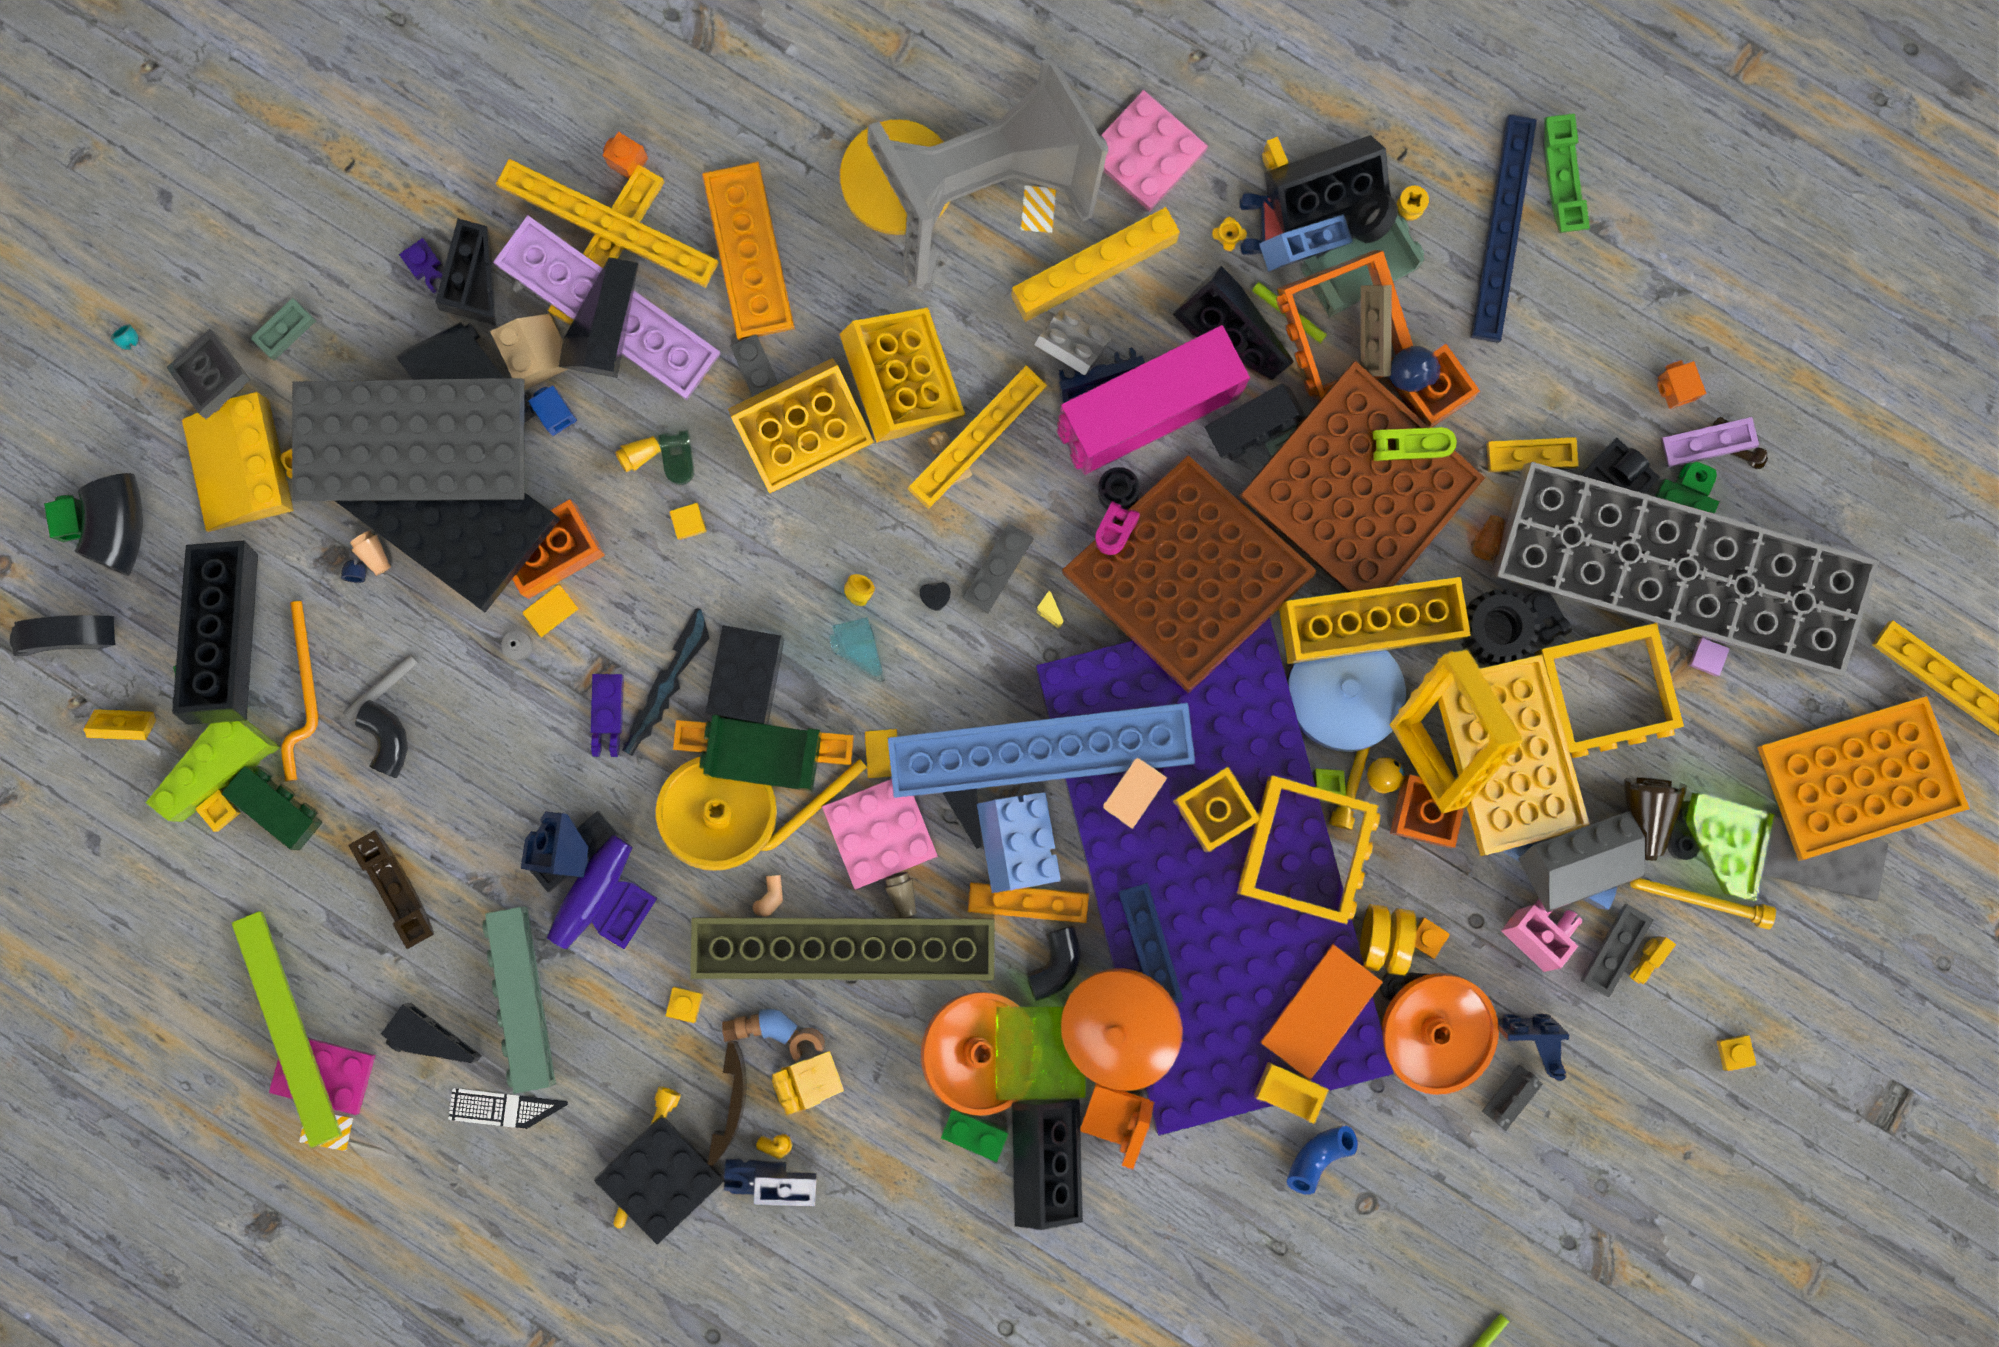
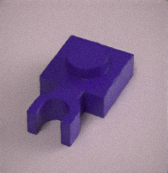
(422, 262)

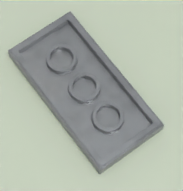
(1848, 870)

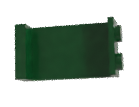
(761, 753)

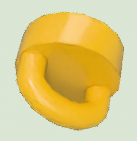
(858, 589)

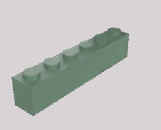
(519, 1000)

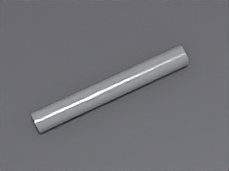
(382, 686)

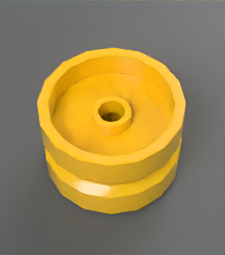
(1388, 939)

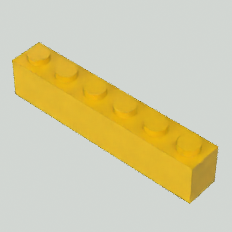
(1095, 264)

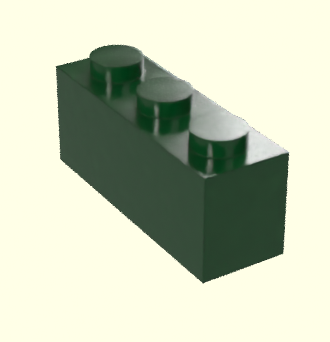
(273, 807)

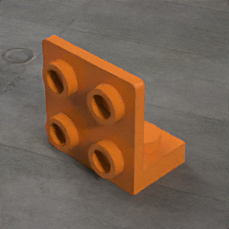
(1119, 1119)

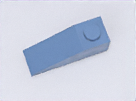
(1305, 242)

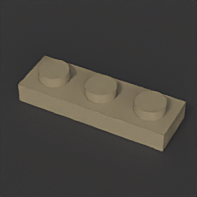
(1376, 329)

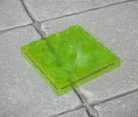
(1033, 1056)

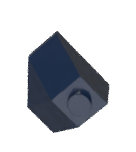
(555, 847)

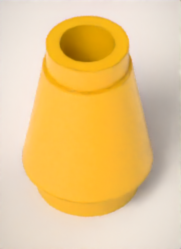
(635, 454)

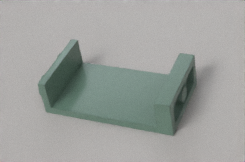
(1343, 291)

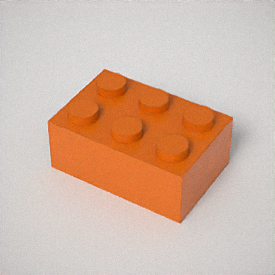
(561, 553)

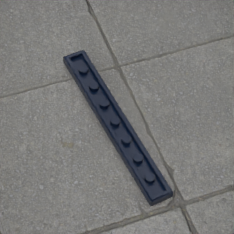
(1503, 228)

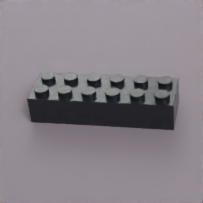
(215, 633)

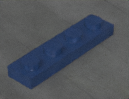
(1149, 938)

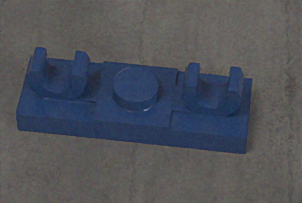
(1098, 375)

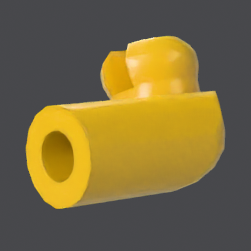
(777, 1148)

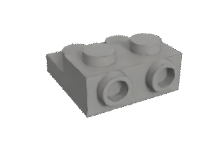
(1073, 341)

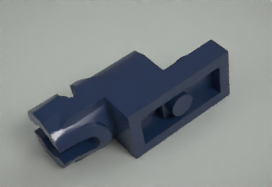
(770, 1182)

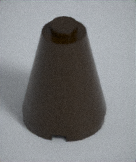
(1655, 809)

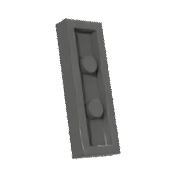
(998, 568)
(1616, 950)

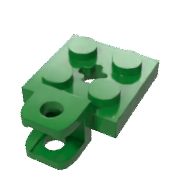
(1689, 490)

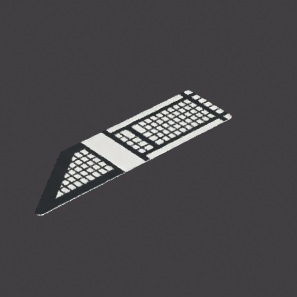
(500, 1108)

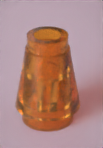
(1488, 540)

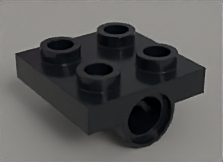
(1622, 468)

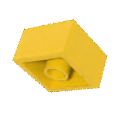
(1216, 810)

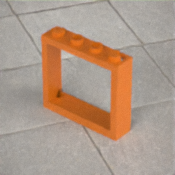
(1379, 275)

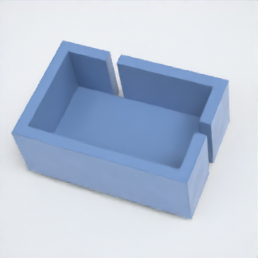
(1018, 842)

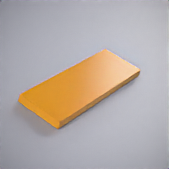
(748, 251)

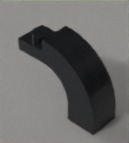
(62, 632)

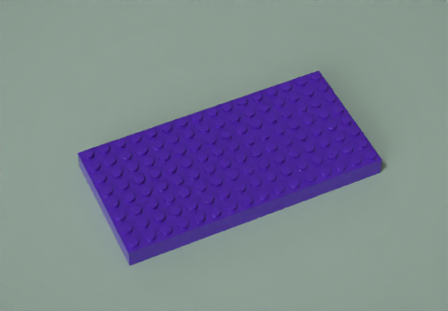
(1229, 951)

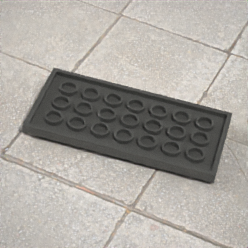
(408, 440)

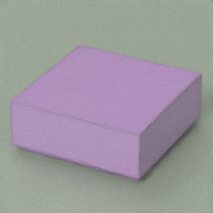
(1709, 657)

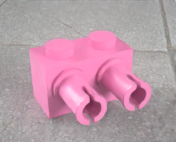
(1542, 939)

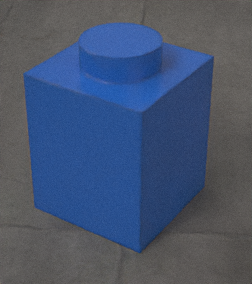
(552, 409)

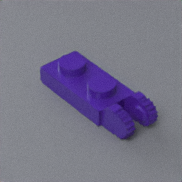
(606, 711)

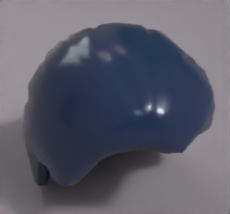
(1414, 369)

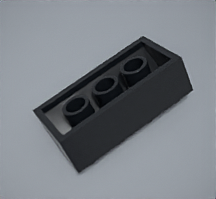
(1327, 183)
(1047, 1163)

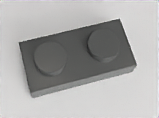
(754, 365)

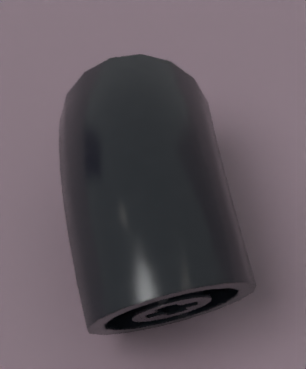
(111, 522)

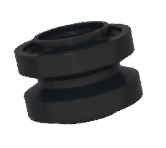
(1118, 477)

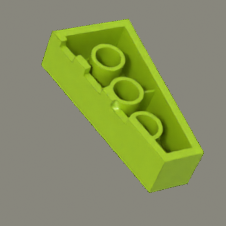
(210, 767)

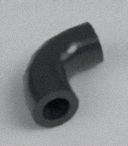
(390, 737)
(1060, 967)

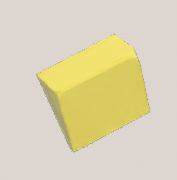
(1050, 611)

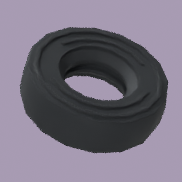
(1381, 224)

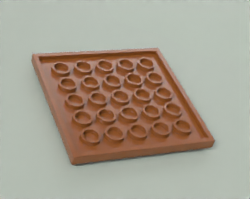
(1342, 507)
(1191, 574)

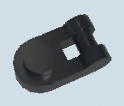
(1547, 607)

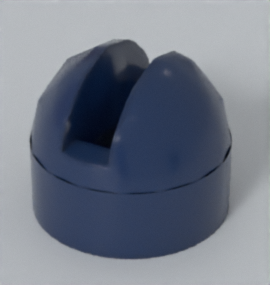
(353, 573)

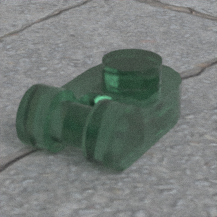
(678, 467)

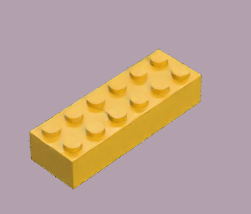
(1374, 620)

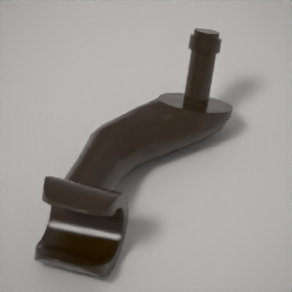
(1755, 459)

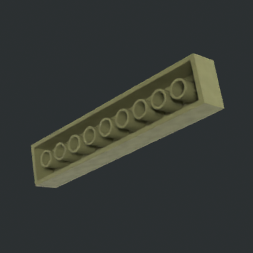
(842, 948)

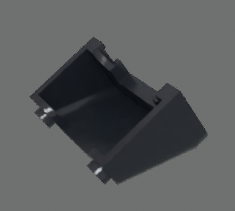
(452, 355)

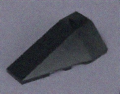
(1224, 302)
(599, 329)

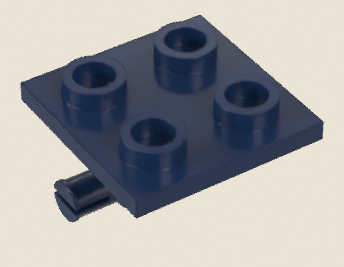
(1546, 1035)

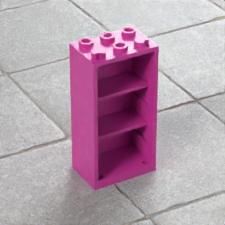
(1152, 400)

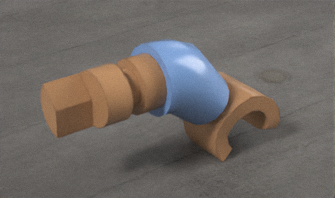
(775, 1025)

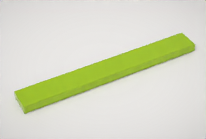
(286, 1029)

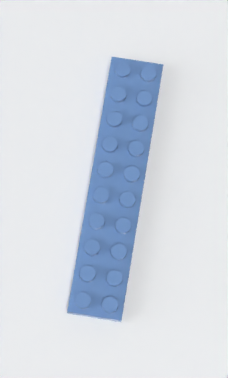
(1040, 750)

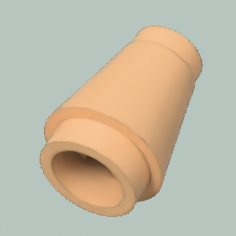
(370, 552)

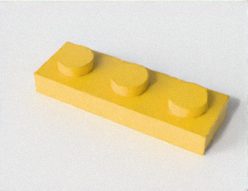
(1513, 454)

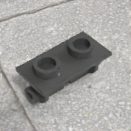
(1512, 1097)

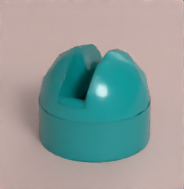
(124, 336)

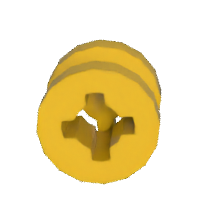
(1411, 209)

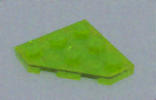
(1731, 841)

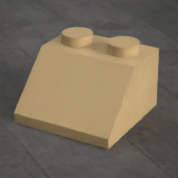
(530, 348)

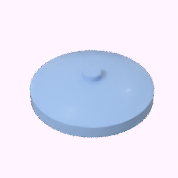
(1347, 699)

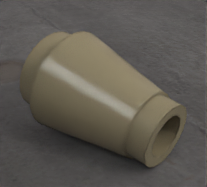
(901, 892)

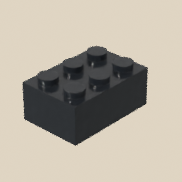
(745, 675)

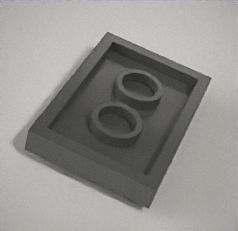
(208, 373)

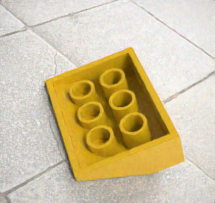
(901, 373)
(801, 425)
(237, 463)

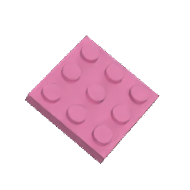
(1149, 150)
(878, 833)

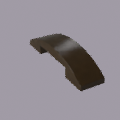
(393, 887)
(734, 1065)

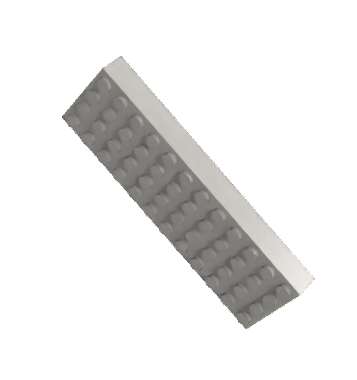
(1684, 569)

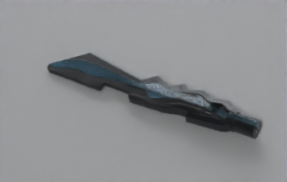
(666, 684)

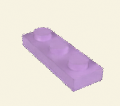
(1710, 442)

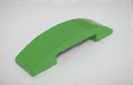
(1563, 173)

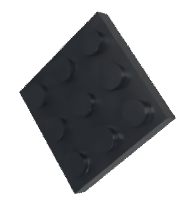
(659, 1179)

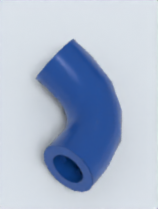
(1317, 1155)

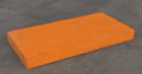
(1321, 1012)

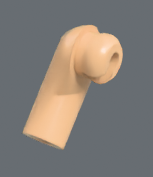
(772, 899)

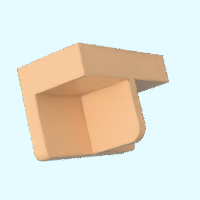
(1134, 792)

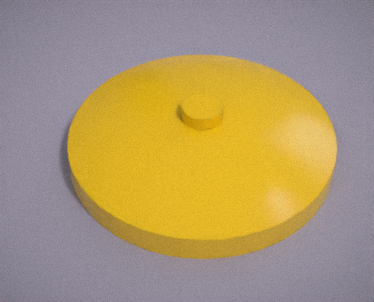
(867, 187)
(714, 819)

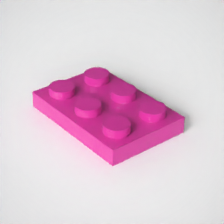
(342, 1071)

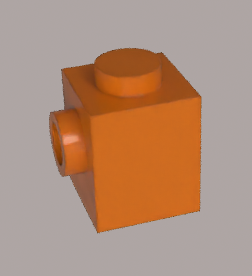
(624, 154)
(1680, 384)

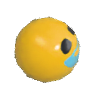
(1385, 775)

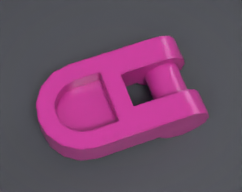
(1112, 537)

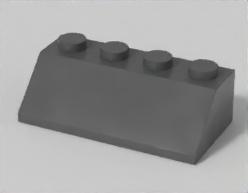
(1586, 861)

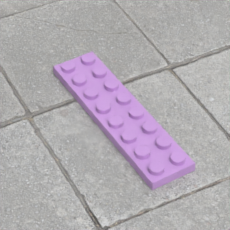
(565, 279)

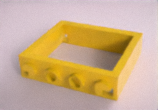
(1662, 677)
(1447, 791)
(1261, 832)

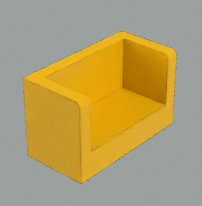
(1291, 1092)

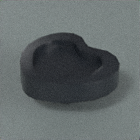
(935, 596)

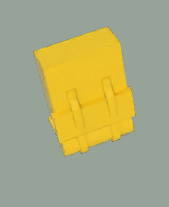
(806, 1083)

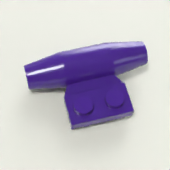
(602, 899)

